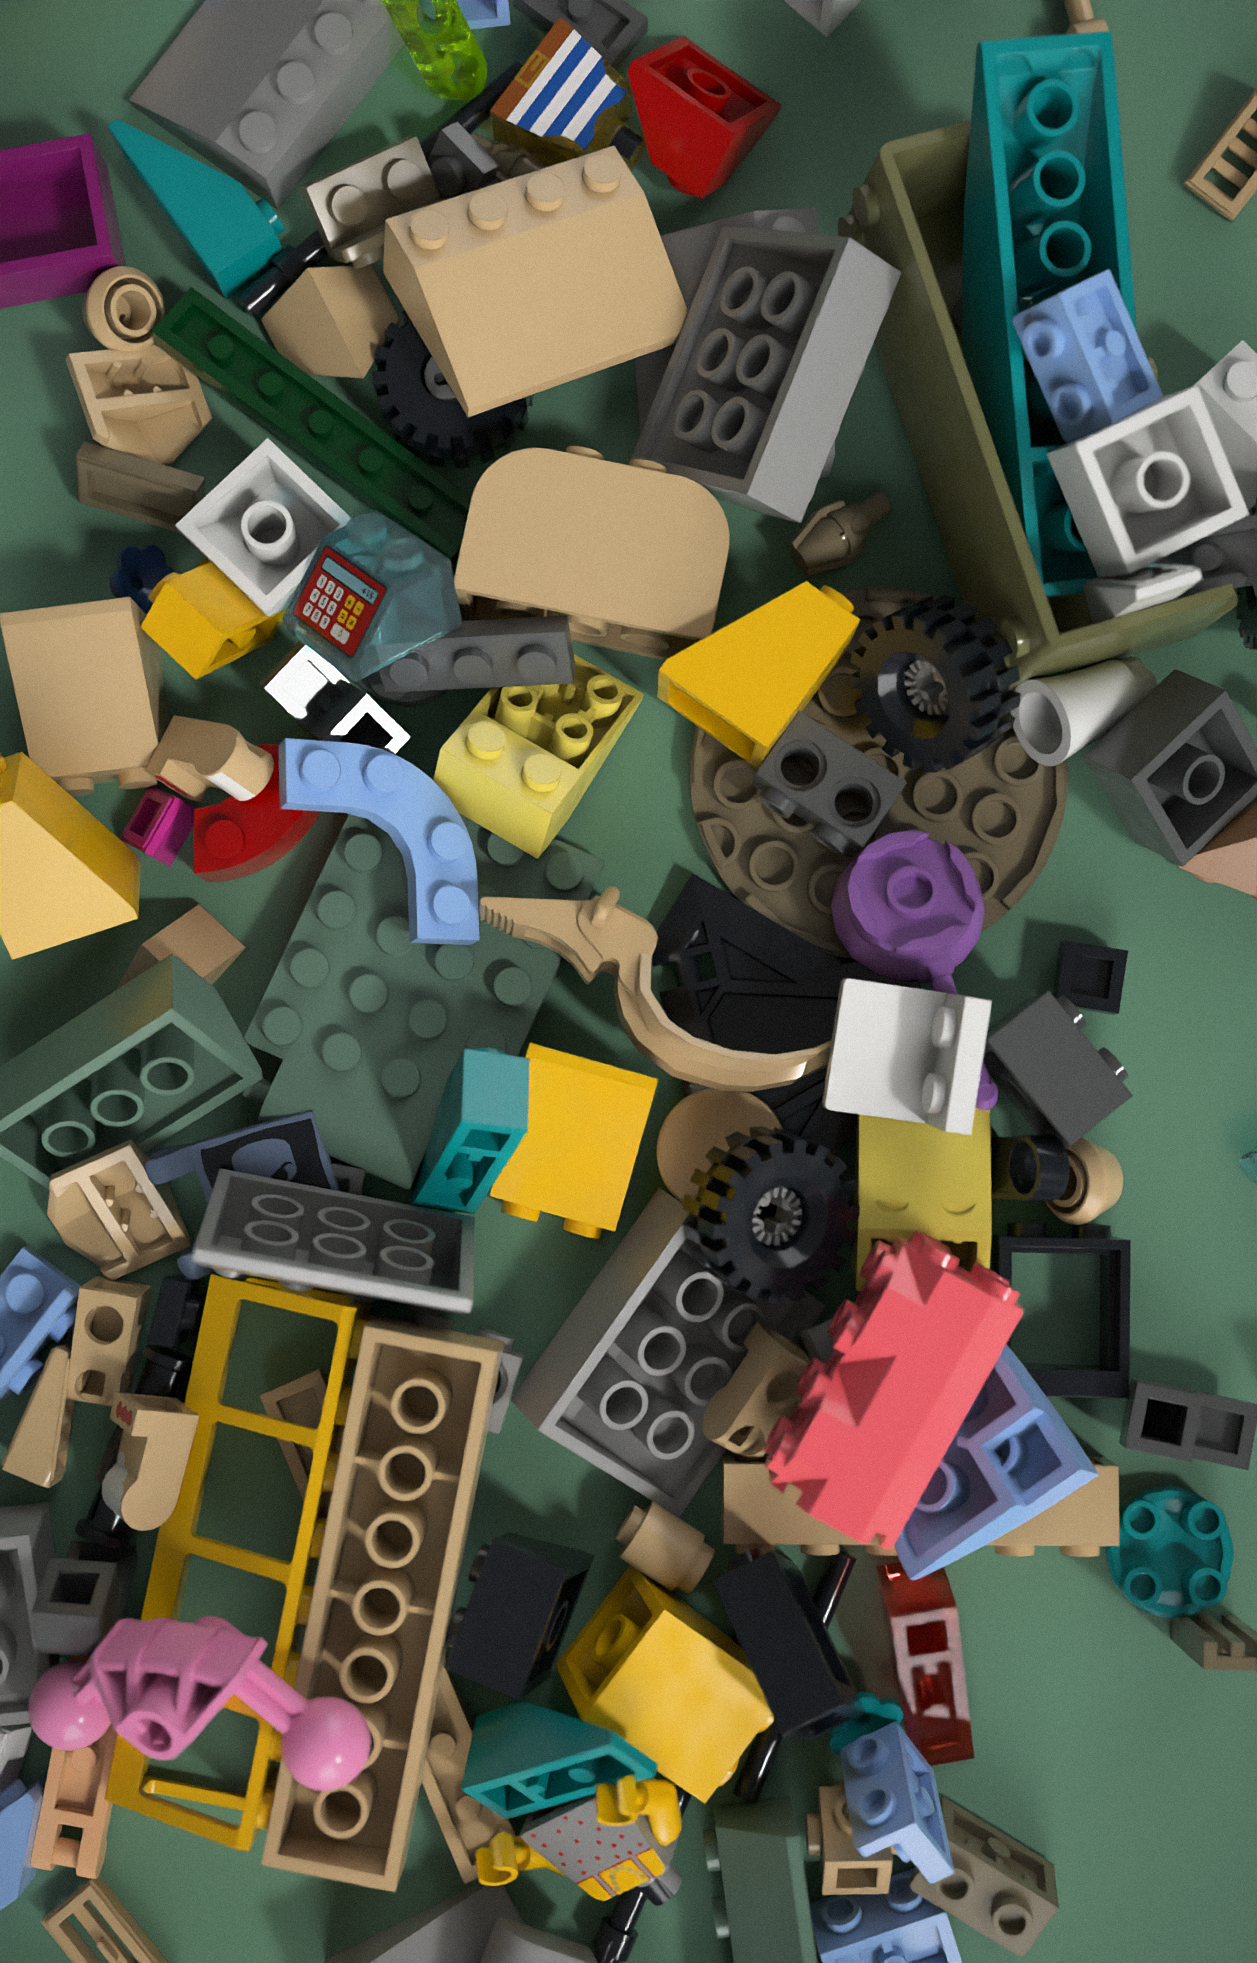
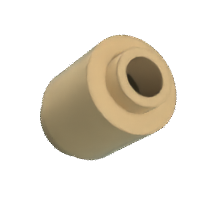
(664, 1547)

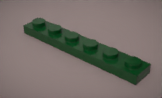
(314, 422)

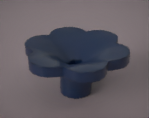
(138, 574)

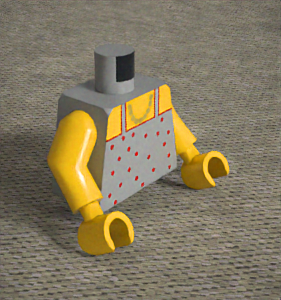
(598, 1841)

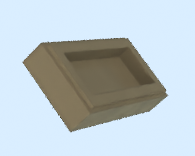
(136, 486)

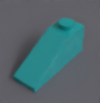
(208, 210)
(474, 1130)
(540, 1758)

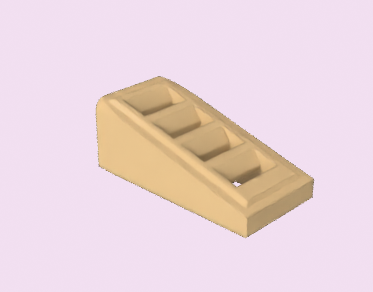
(1209, 192)
(44, 1431)

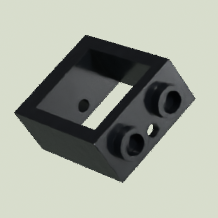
(1111, 1376)
(787, 1645)

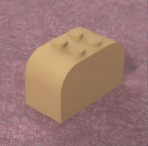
(595, 540)

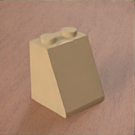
(88, 692)

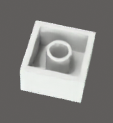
(1148, 483)

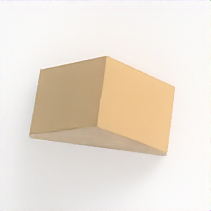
(193, 939)

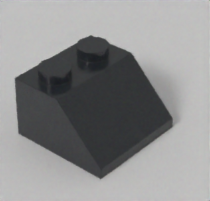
(516, 1612)

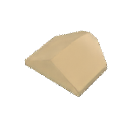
(139, 401)
(115, 1213)

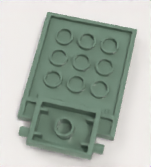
(383, 1020)

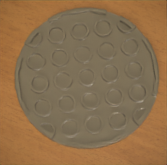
(991, 807)

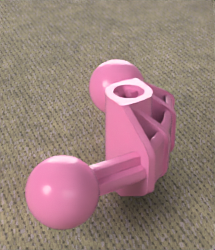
(172, 1677)

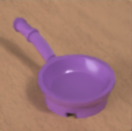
(912, 915)

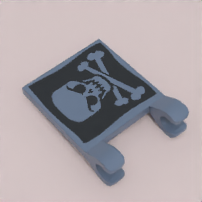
(274, 1149)

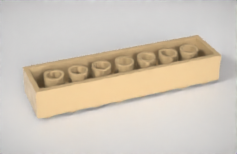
(388, 1590)

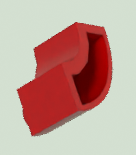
(247, 835)

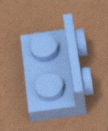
(1087, 357)
(35, 1309)
(895, 1801)
(883, 1927)

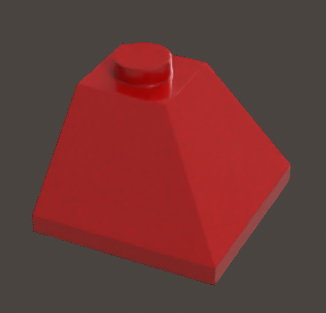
(697, 115)

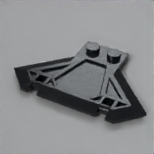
(767, 998)

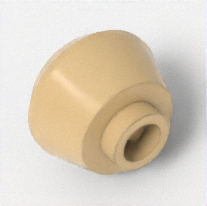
(123, 308)
(1092, 1184)

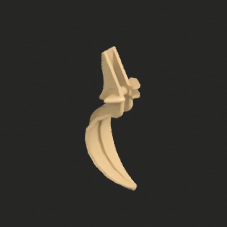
(611, 939)

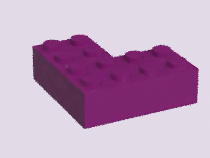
(55, 220)

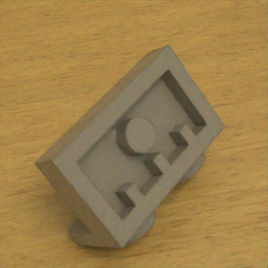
(357, 198)
(995, 1882)

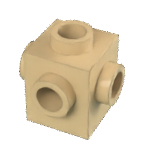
(831, 1838)

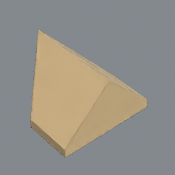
(331, 321)

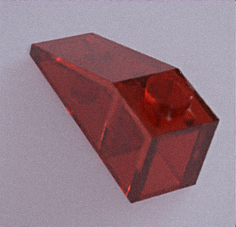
(927, 1662)

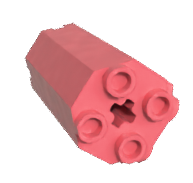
(893, 1388)

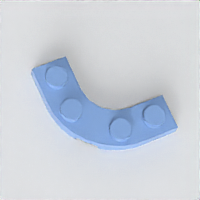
(409, 809)

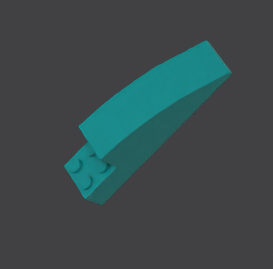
(1038, 220)

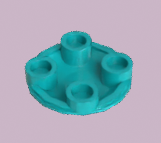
(1171, 1552)

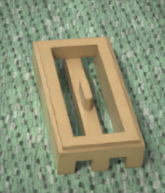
(116, 1916)

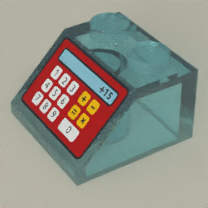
(372, 596)

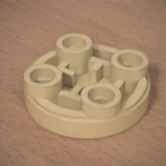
(700, 1124)

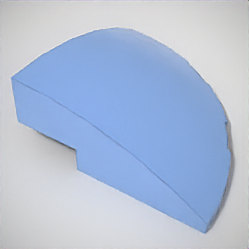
(996, 1474)

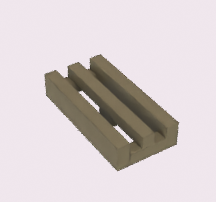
(1216, 1644)

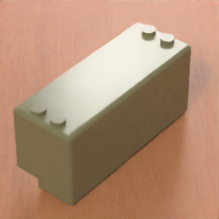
(915, 222)

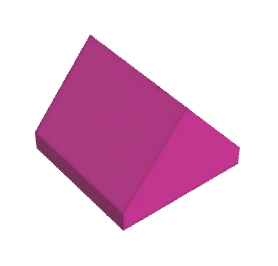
(159, 825)

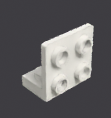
(906, 1054)

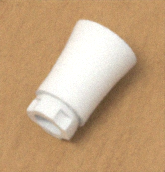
(1077, 707)

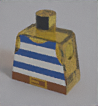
(567, 103)

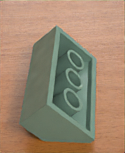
(123, 1072)
(762, 1882)

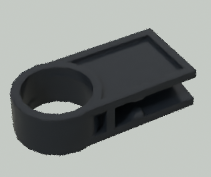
(1028, 1168)

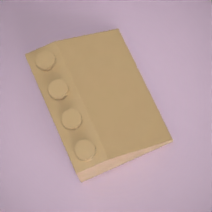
(535, 279)

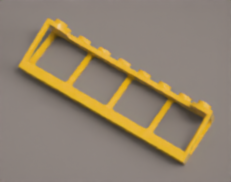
(178, 1539)

